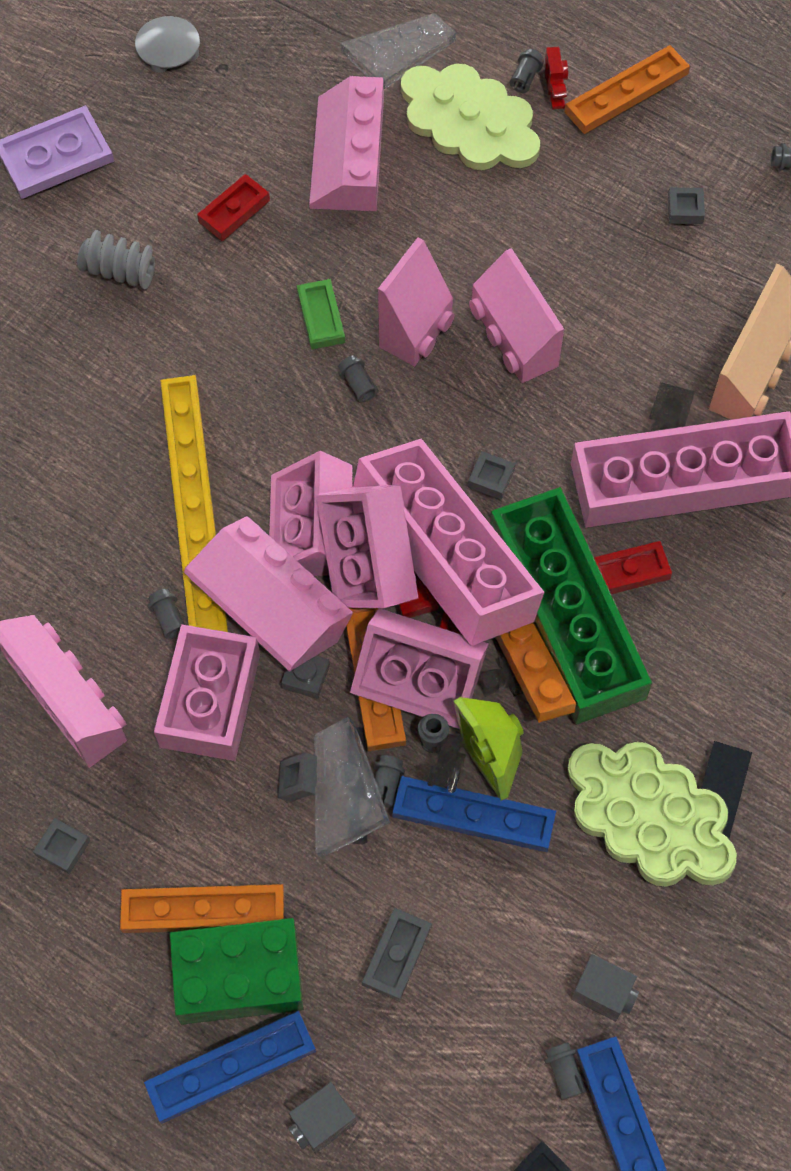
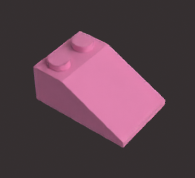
(413, 306)

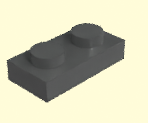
(396, 954)

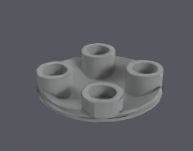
(167, 43)

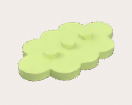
(470, 116)
(651, 814)

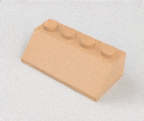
(757, 353)

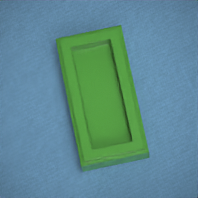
(321, 314)

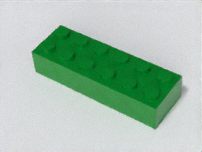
(577, 608)

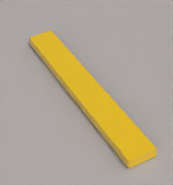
(191, 491)

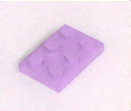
(54, 152)

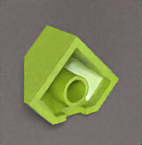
(491, 741)

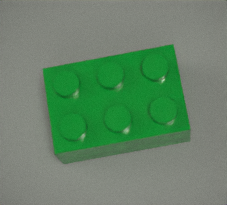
(236, 971)

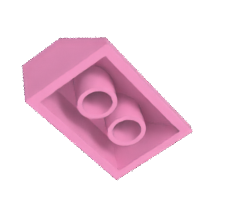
(517, 318)
(295, 510)
(416, 666)

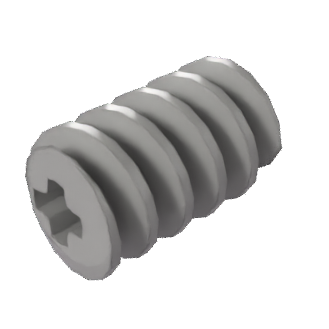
(117, 260)

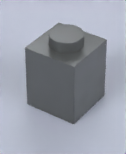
(606, 989)
(321, 1119)

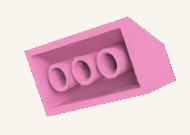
(348, 146)
(269, 593)
(61, 689)

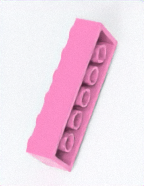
(683, 469)
(454, 545)

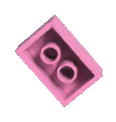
(367, 546)
(207, 692)

